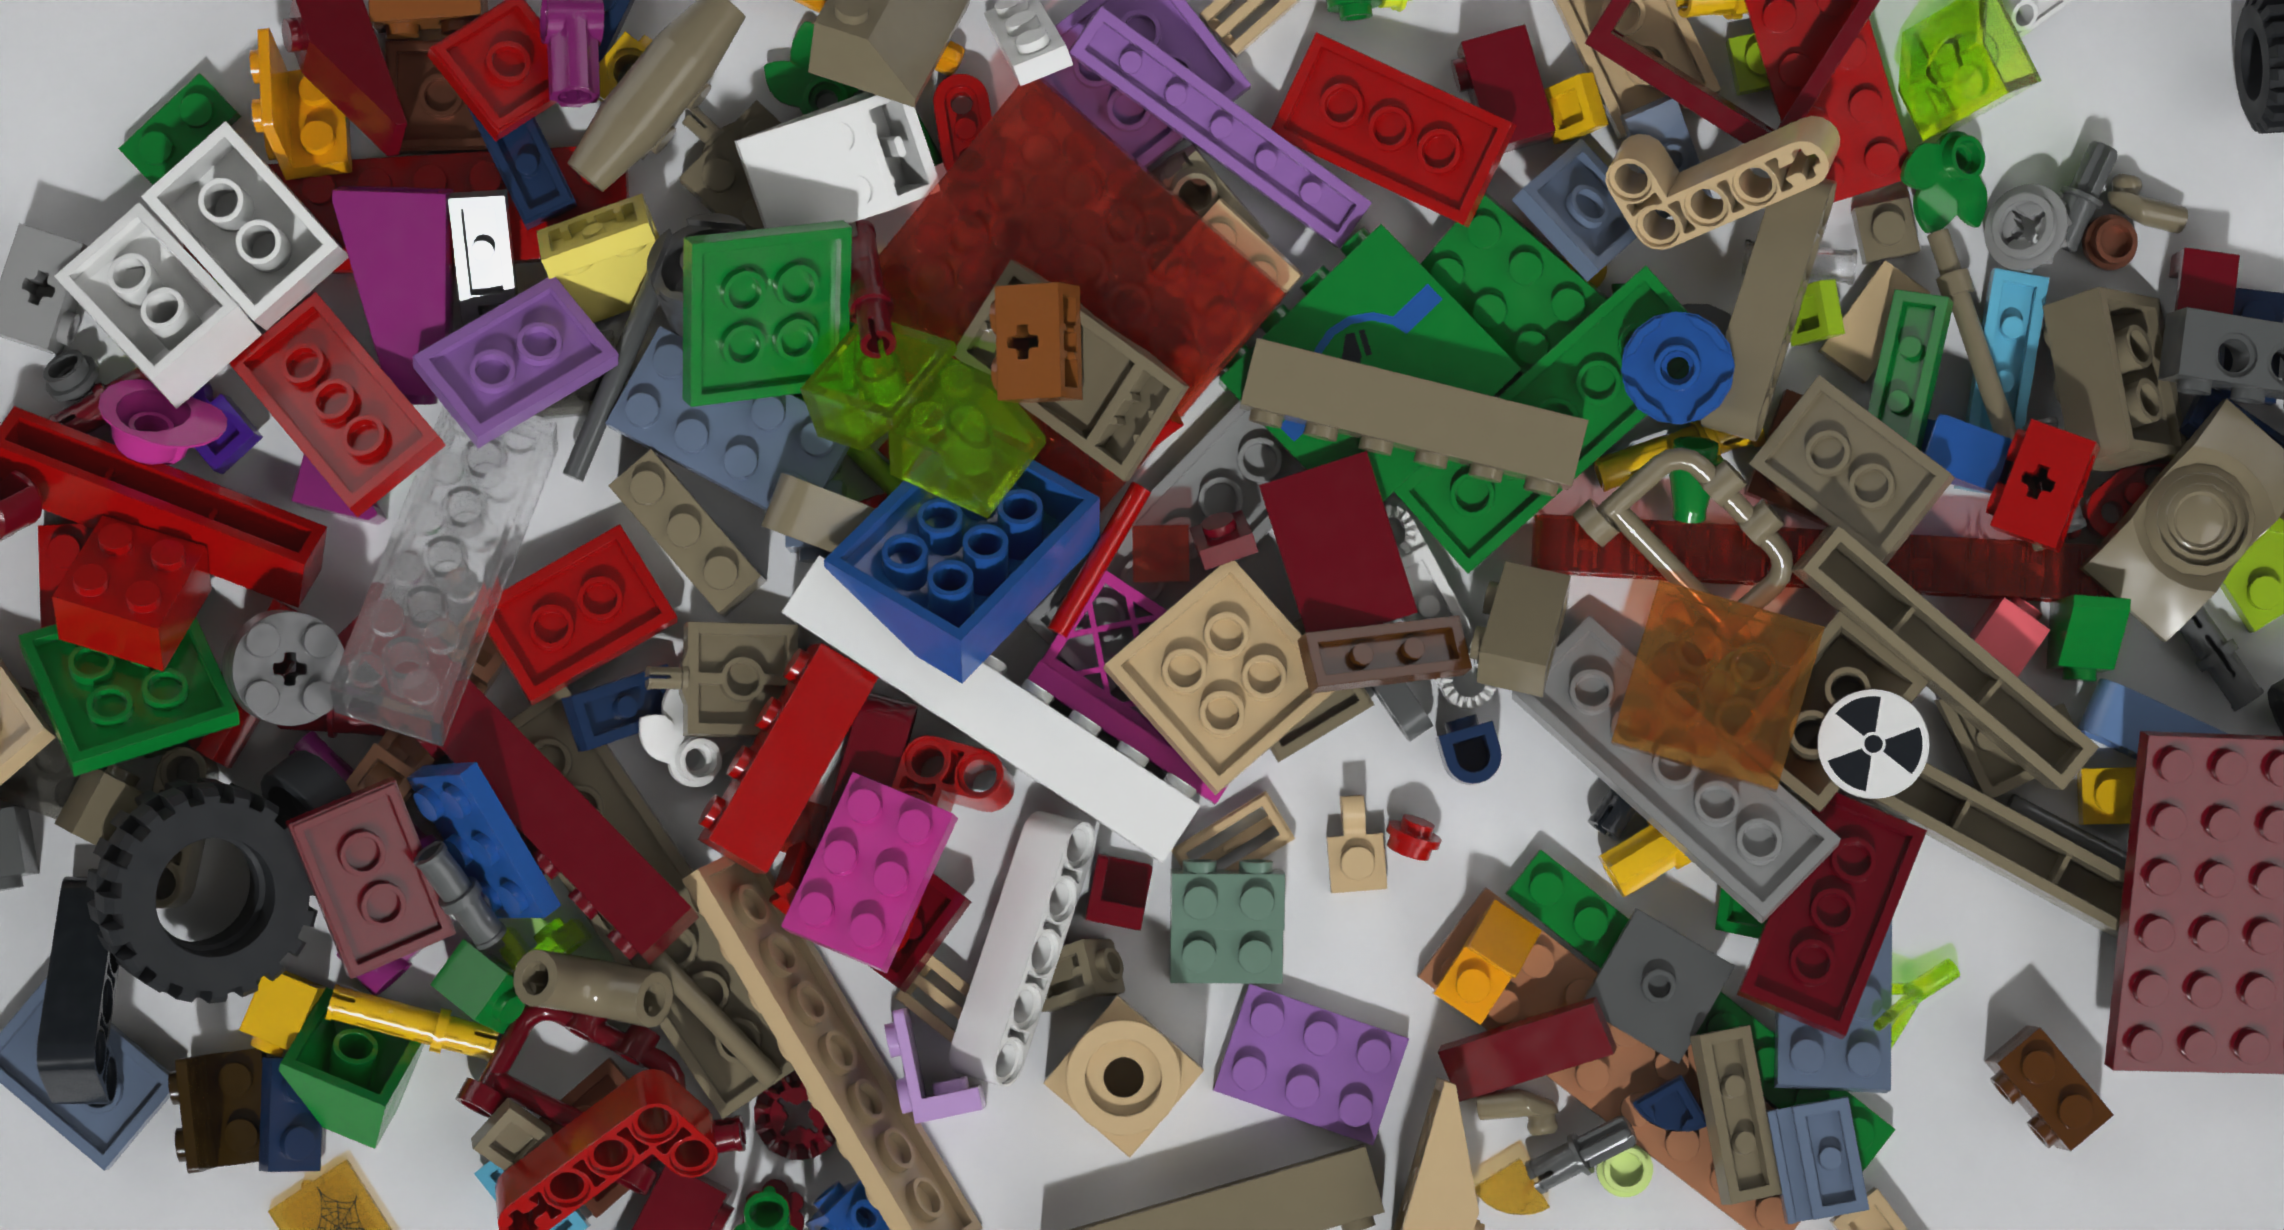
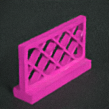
(1099, 705)

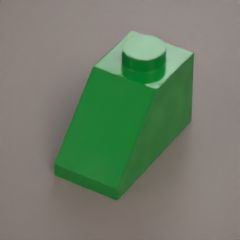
(2086, 635)

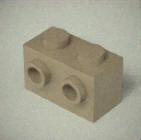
(1522, 628)

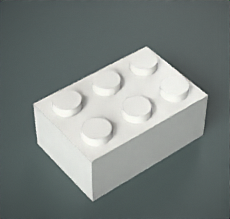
(245, 226)

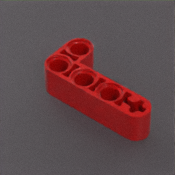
(953, 782)
(602, 1144)

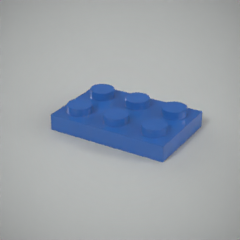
(483, 839)

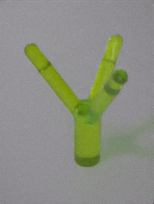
(1914, 994)

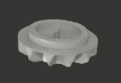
(2005, 226)

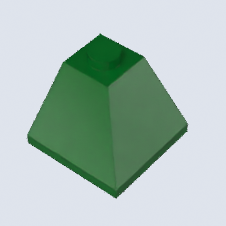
(349, 1074)

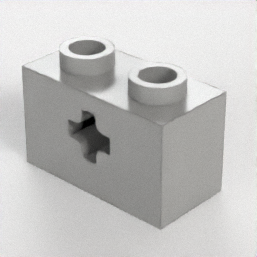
(23, 315)

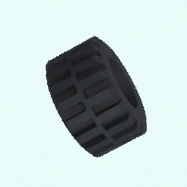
(2261, 64)

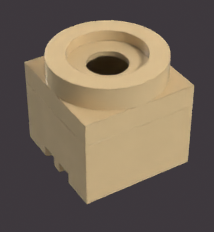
(1123, 1076)

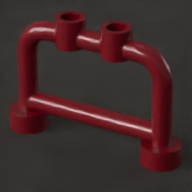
(496, 1085)

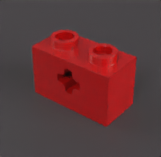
(2069, 465)

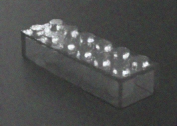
(442, 579)

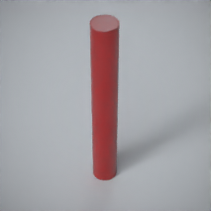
(1099, 559)

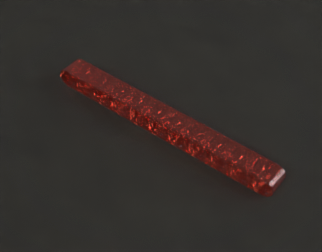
(1728, 556)

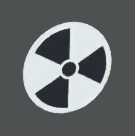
(1873, 744)

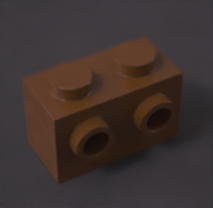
(2048, 1088)

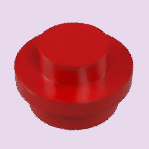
(1413, 837)

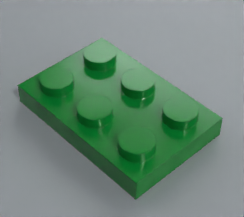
(1512, 283)

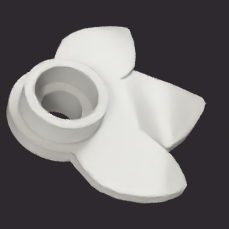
(665, 742)

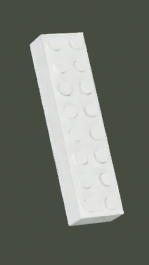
(1008, 721)

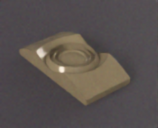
(1123, 386)
(2193, 522)

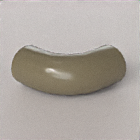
(593, 987)

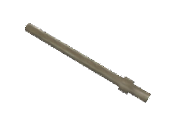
(1958, 285)

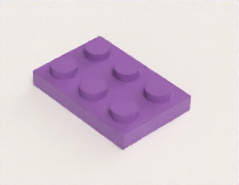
(515, 361)
(1310, 1064)

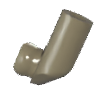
(2145, 210)
(1520, 1103)

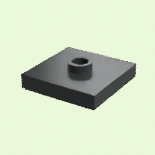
(1658, 985)

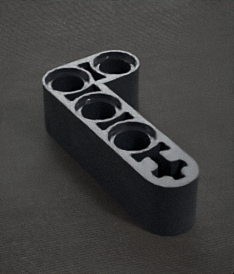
(78, 1006)

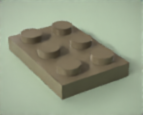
(1851, 469)

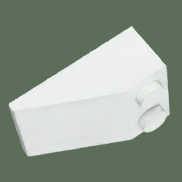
(158, 305)

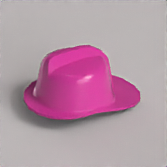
(151, 428)

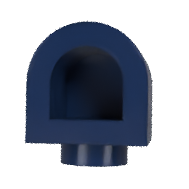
(1469, 750)

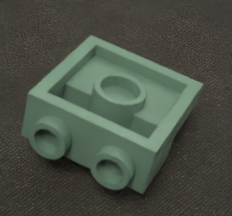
(1227, 923)

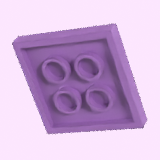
(1173, 29)

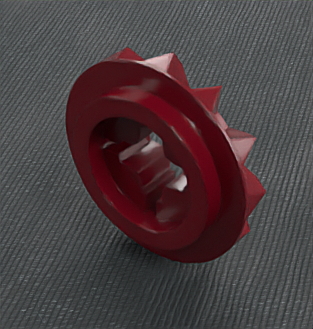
(771, 1119)

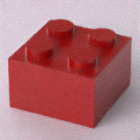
(132, 593)

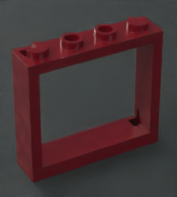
(1702, 99)

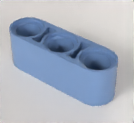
(2119, 714)

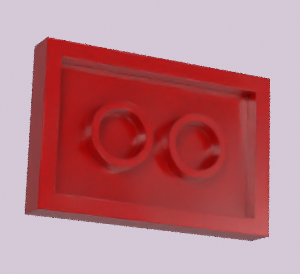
(578, 615)

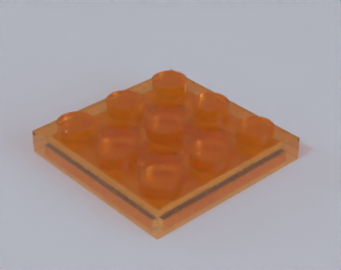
(1717, 685)

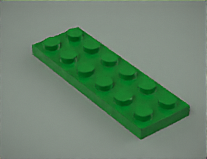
(1573, 379)

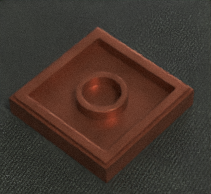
(433, 110)

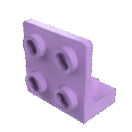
(949, 1097)

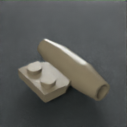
(656, 91)

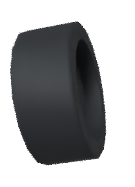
(302, 784)

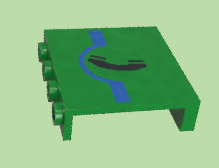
(1387, 315)

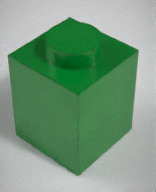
(480, 987)

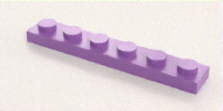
(1219, 127)

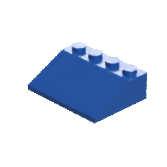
(960, 580)

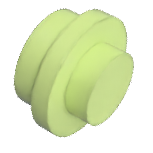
(1626, 1172)

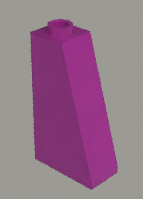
(403, 272)

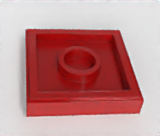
(498, 66)

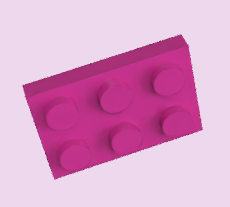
(869, 872)

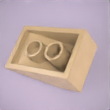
(1440, 1179)

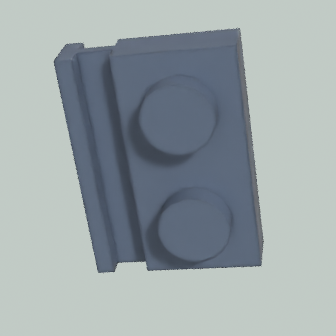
(1817, 1160)

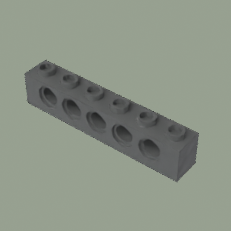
(2192, 349)

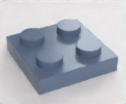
(1577, 210)

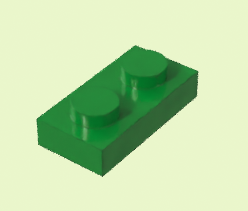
(178, 128)

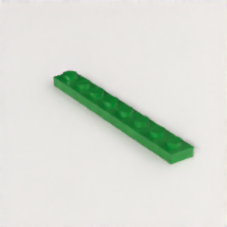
(1593, 928)

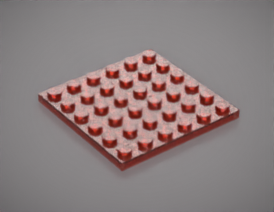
(1084, 214)

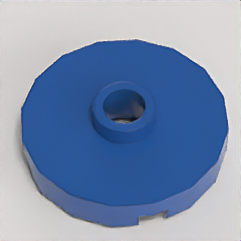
(1647, 362)

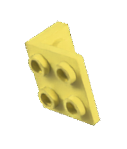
(601, 255)

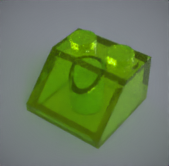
(1961, 65)
(864, 397)
(964, 440)

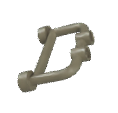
(1723, 486)

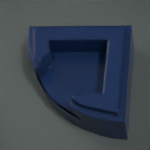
(1671, 1107)

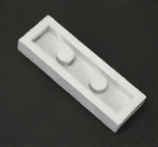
(1027, 39)

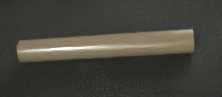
(717, 1022)

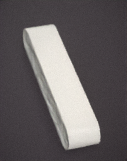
(1022, 948)

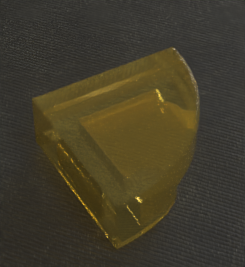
(1511, 1191)

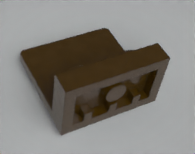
(218, 1108)

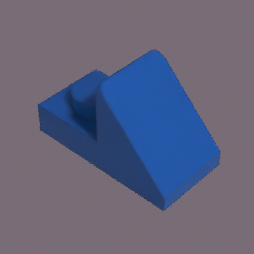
(1968, 452)

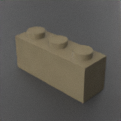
(687, 533)

